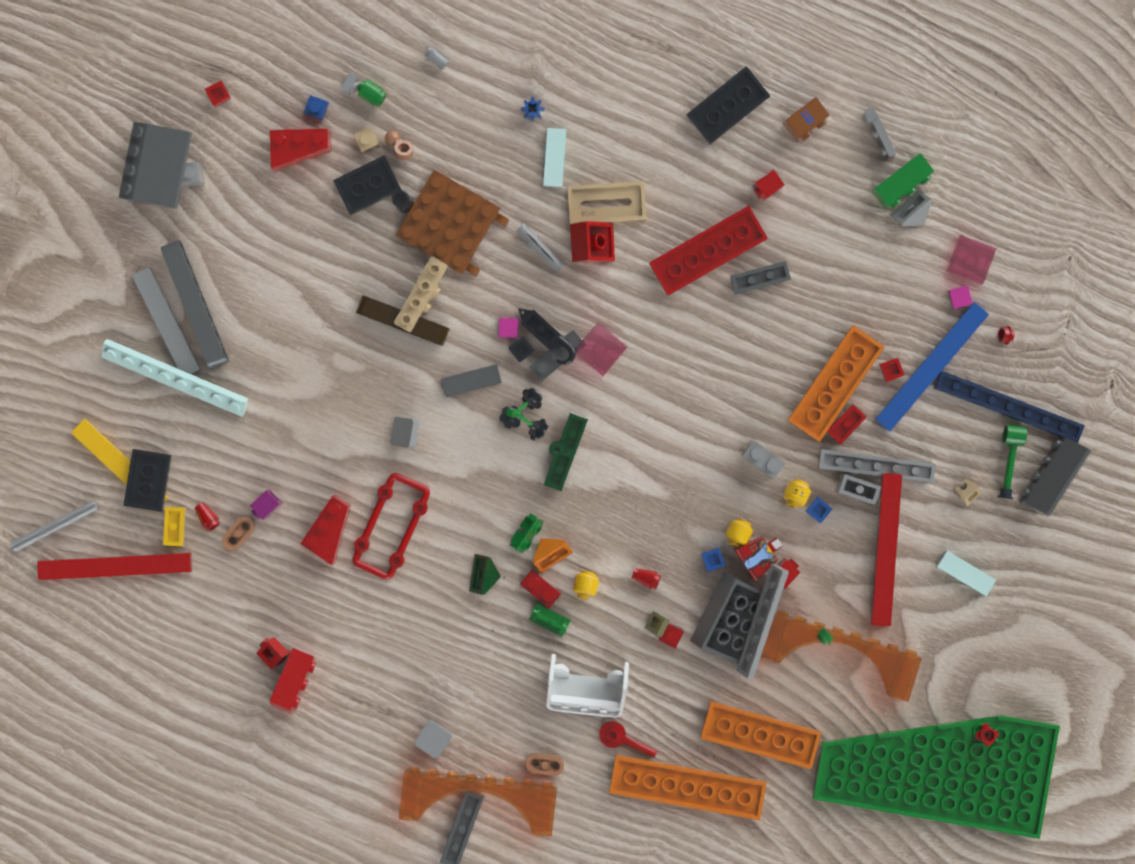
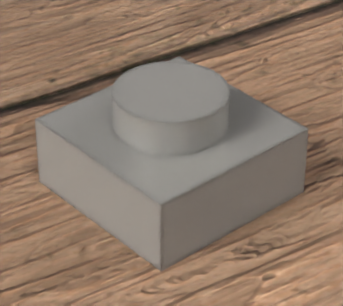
(350, 84)

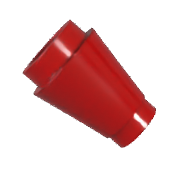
(207, 517)
(647, 578)

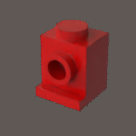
(272, 652)

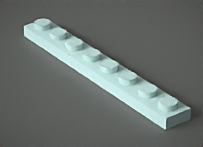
(174, 377)

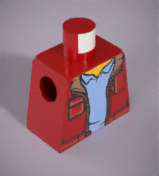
(758, 555)

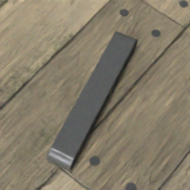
(194, 304)

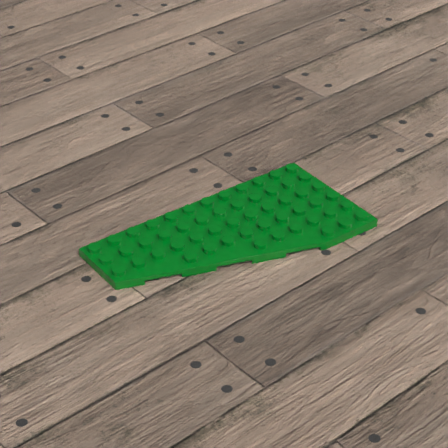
(946, 773)

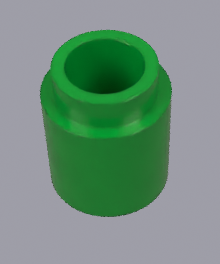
(371, 93)

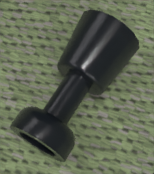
(402, 201)

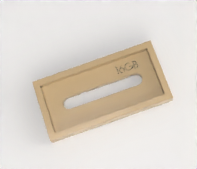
(595, 192)

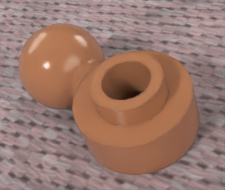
(402, 149)

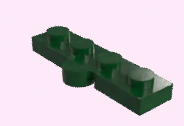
(565, 451)

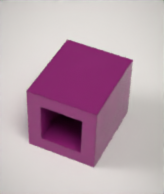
(265, 505)

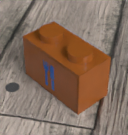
(806, 119)

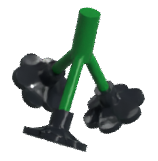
(512, 415)

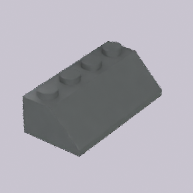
(1054, 476)

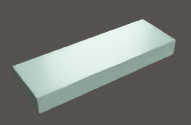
(554, 157)
(966, 573)

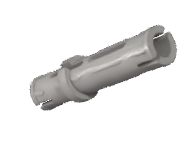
(555, 264)

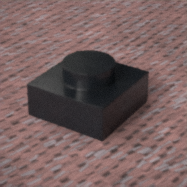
(521, 349)

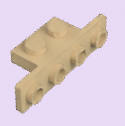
(422, 294)

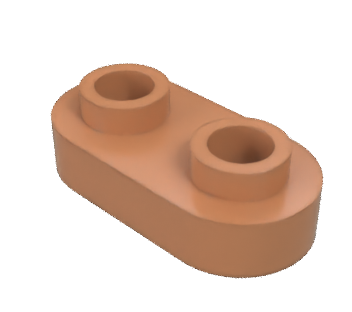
(239, 533)
(544, 766)

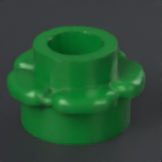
(824, 636)

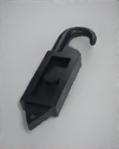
(546, 334)

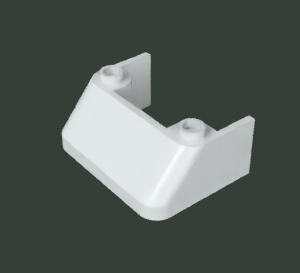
(586, 693)

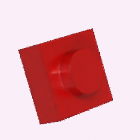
(217, 93)
(891, 369)
(671, 636)

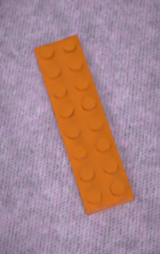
(687, 787)

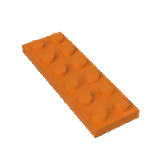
(835, 383)
(760, 734)

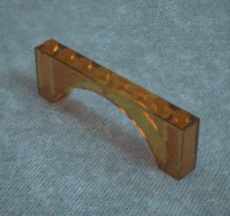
(895, 665)
(425, 788)

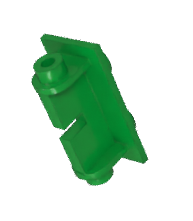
(522, 541)
(549, 619)

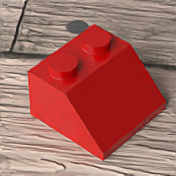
(592, 242)

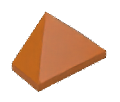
(550, 553)

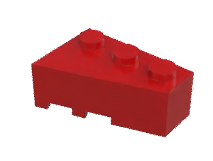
(297, 145)
(327, 531)
(292, 681)

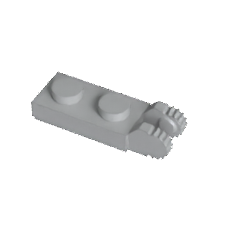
(879, 132)

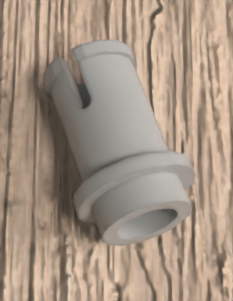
(435, 57)

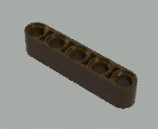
(387, 315)

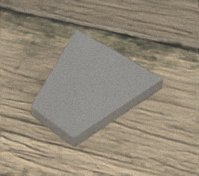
(913, 211)

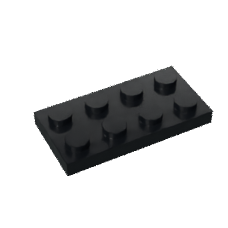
(728, 105)

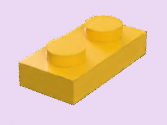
(174, 526)

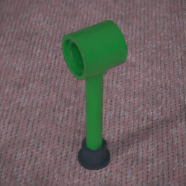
(1015, 437)

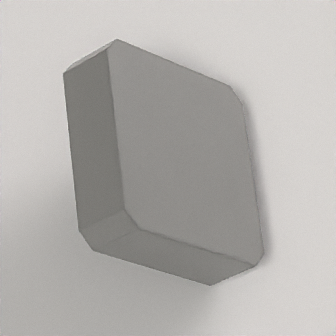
(404, 432)
(433, 739)

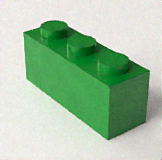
(903, 182)

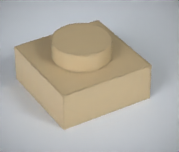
(366, 140)

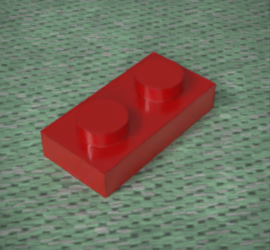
(846, 424)
(540, 588)

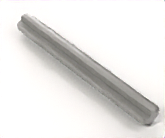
(54, 526)

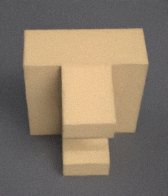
(970, 493)

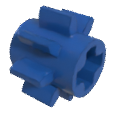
(532, 103)

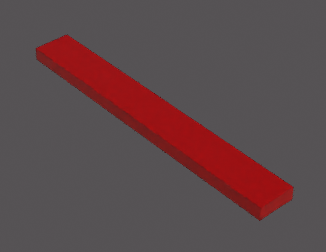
(886, 549)
(114, 566)

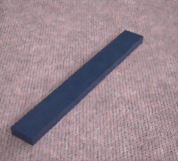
(1008, 406)

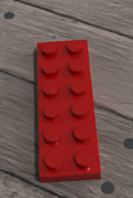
(708, 250)

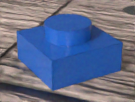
(316, 108)
(818, 510)
(713, 559)

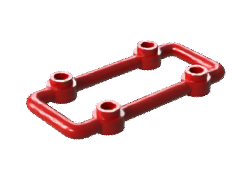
(362, 543)

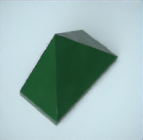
(483, 574)

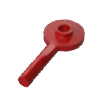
(613, 735)

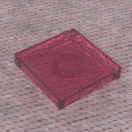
(971, 259)
(600, 349)

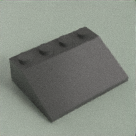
(155, 165)
(727, 618)

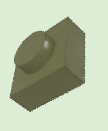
(657, 624)

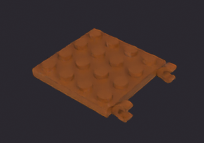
(449, 222)

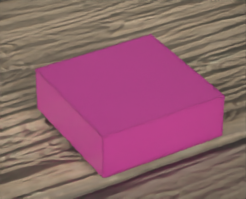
(960, 297)
(508, 327)

